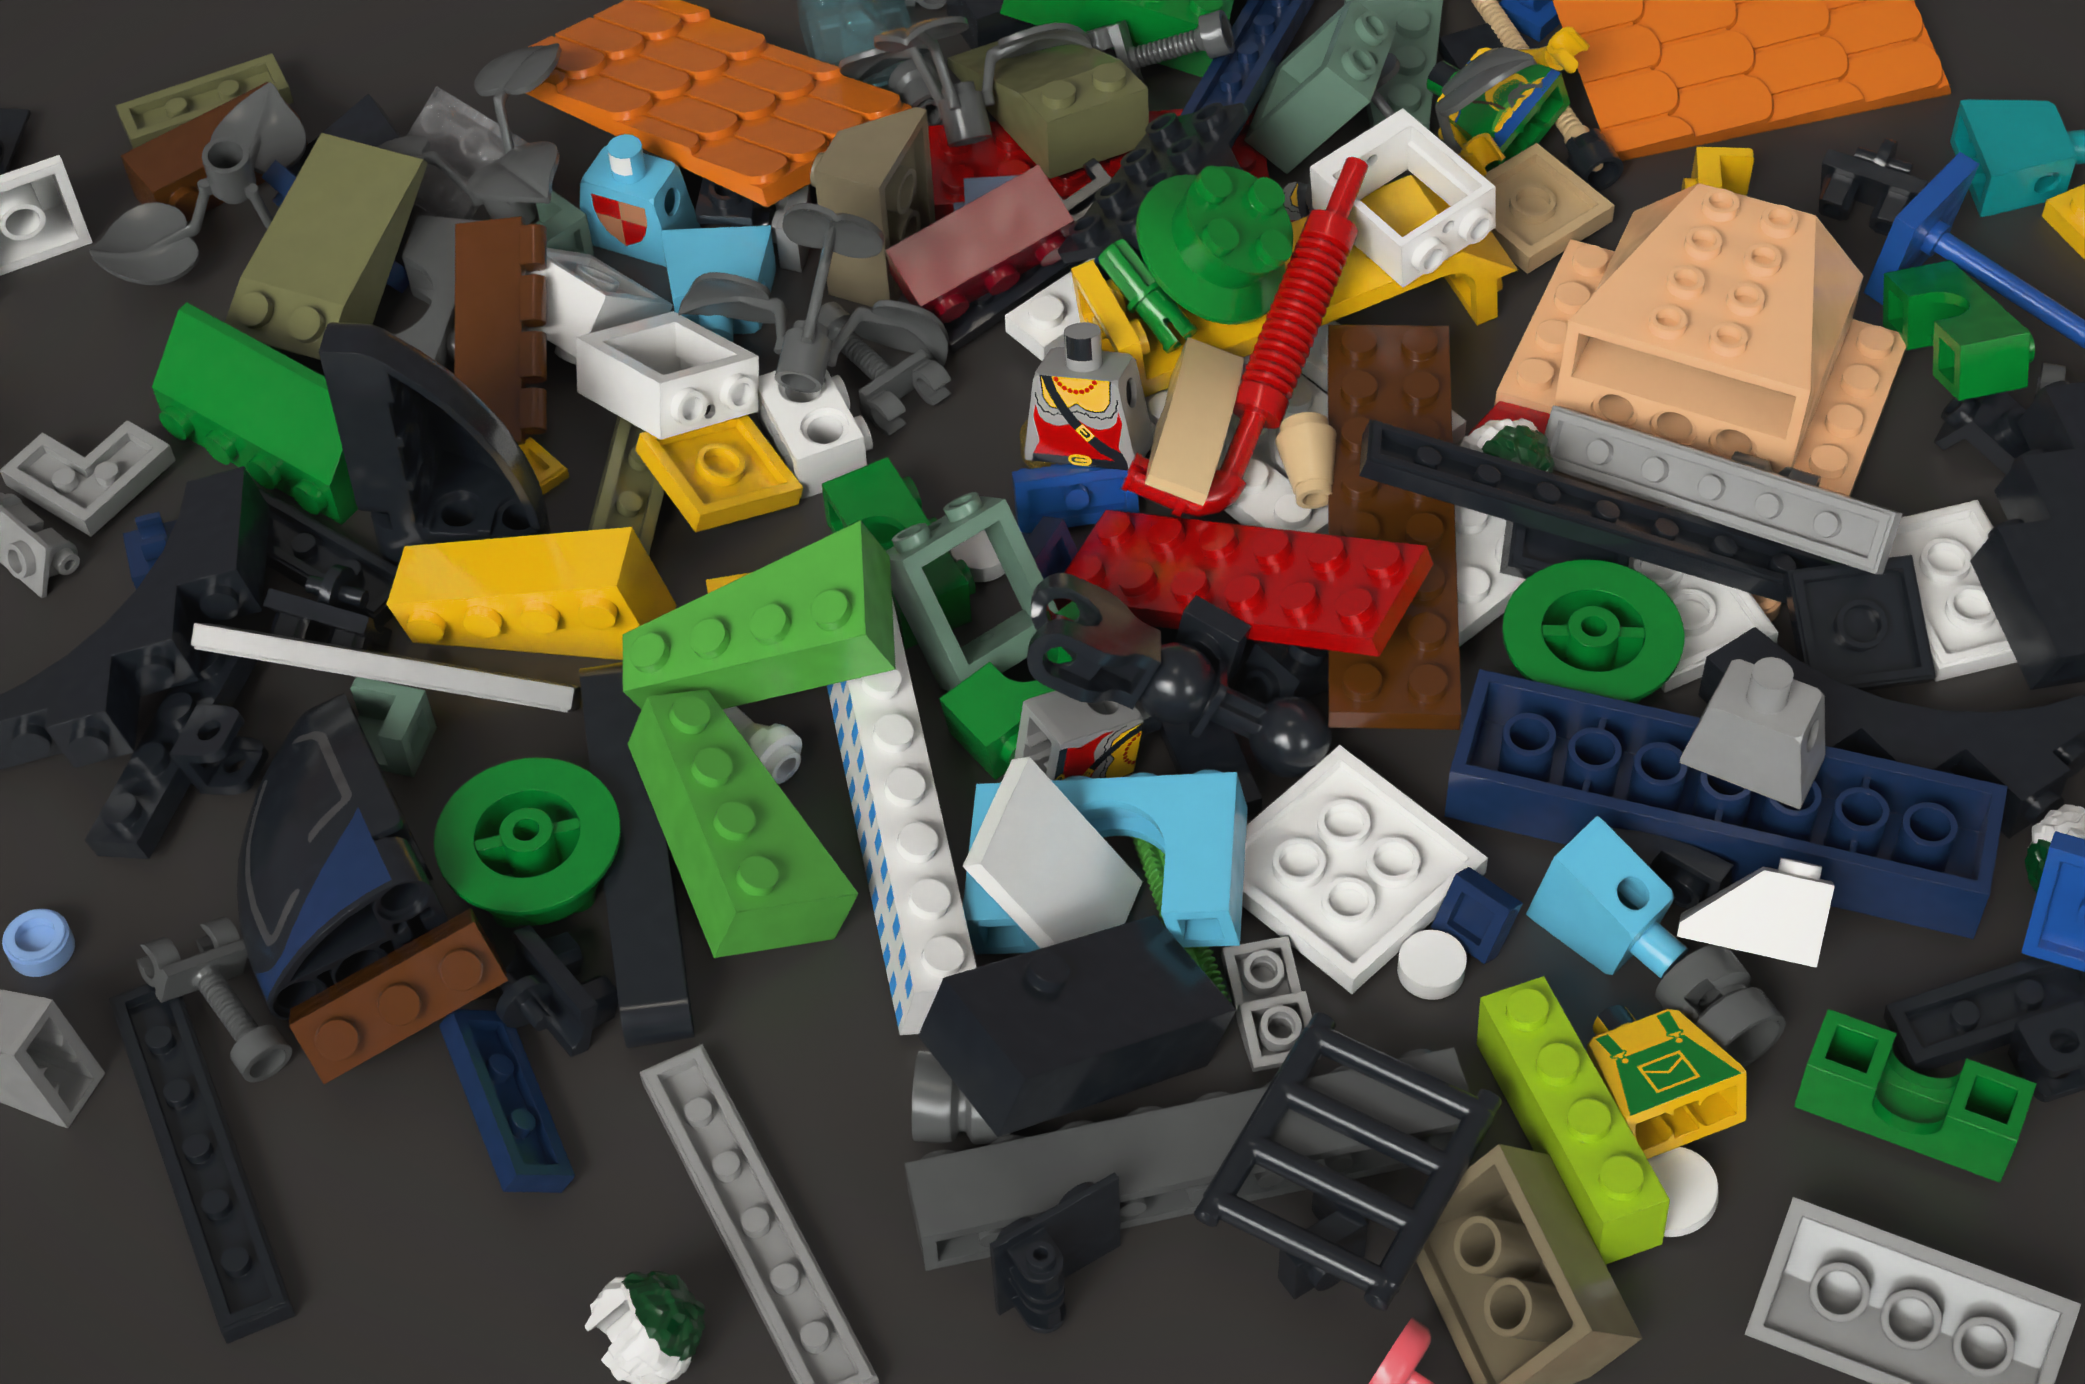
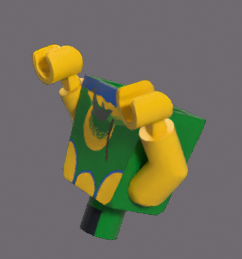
(1516, 109)

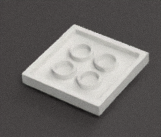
(1349, 867)

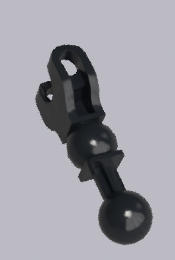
(1175, 682)

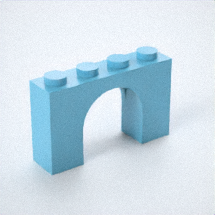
(1189, 817)

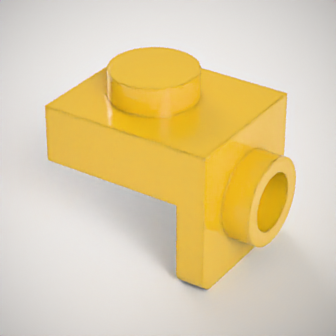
(1722, 168)

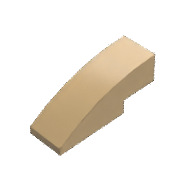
(1194, 421)

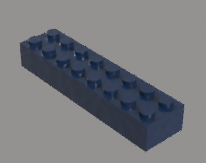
(1884, 831)

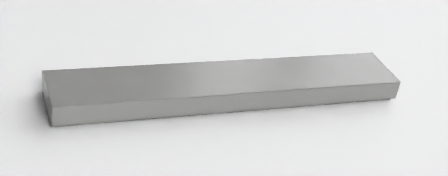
(1722, 490)
(386, 667)
(755, 1223)

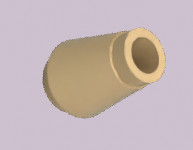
(1308, 456)

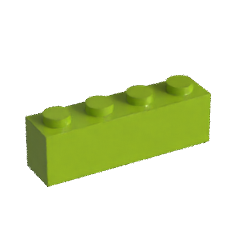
(1572, 1117)

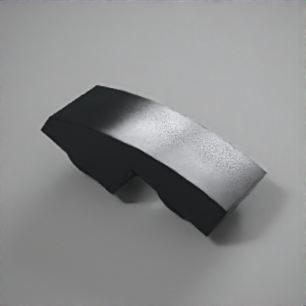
(1684, 868)

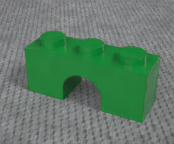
(1973, 338)
(887, 507)
(987, 709)
(1956, 1119)

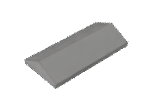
(1903, 1309)

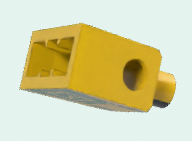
(1667, 1077)

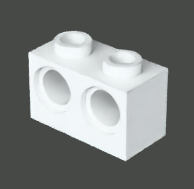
(813, 430)

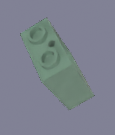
(1320, 86)
(921, 544)

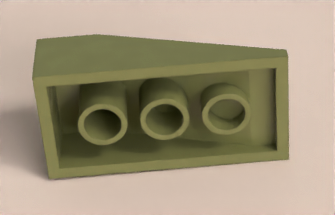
(1062, 103)
(327, 247)

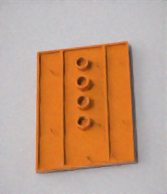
(1739, 68)
(707, 94)

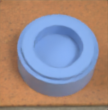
(38, 942)

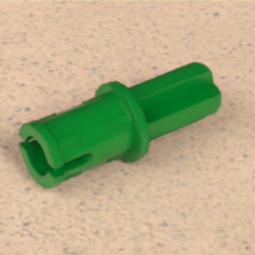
(1144, 294)

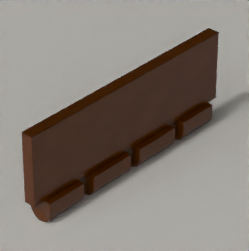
(492, 315)

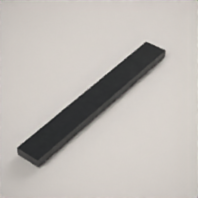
(1579, 511)

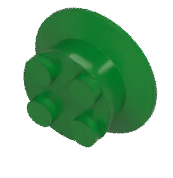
(1217, 242)
(1594, 630)
(528, 840)

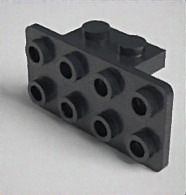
(1168, 149)

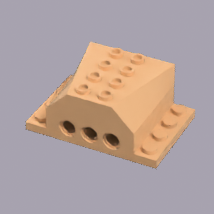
(1716, 333)

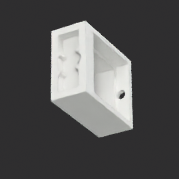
(1393, 148)
(666, 374)

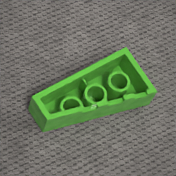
(775, 631)
(733, 832)

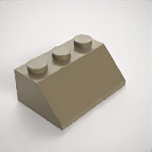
(886, 178)
(1523, 1276)

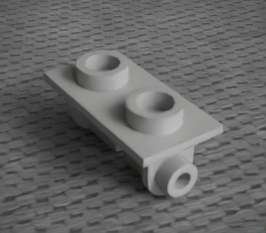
(31, 551)

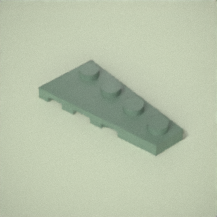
(1416, 48)

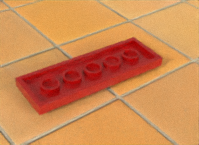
(1278, 581)

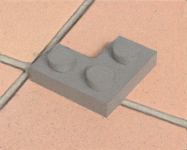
(91, 487)

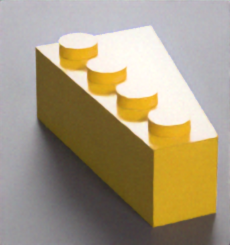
(530, 592)

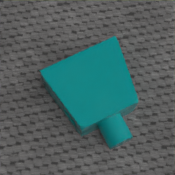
(2020, 152)

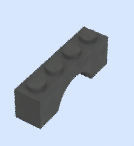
(431, 275)

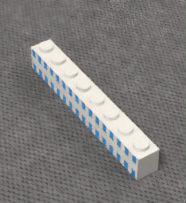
(901, 837)

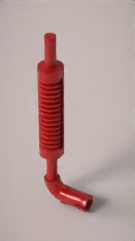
(1280, 346)

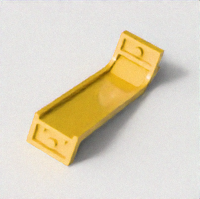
(1402, 204)

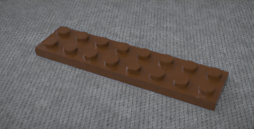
(1403, 381)

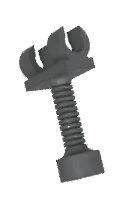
(1211, 35)
(881, 396)
(258, 1049)

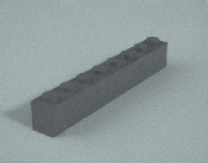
(1159, 1156)

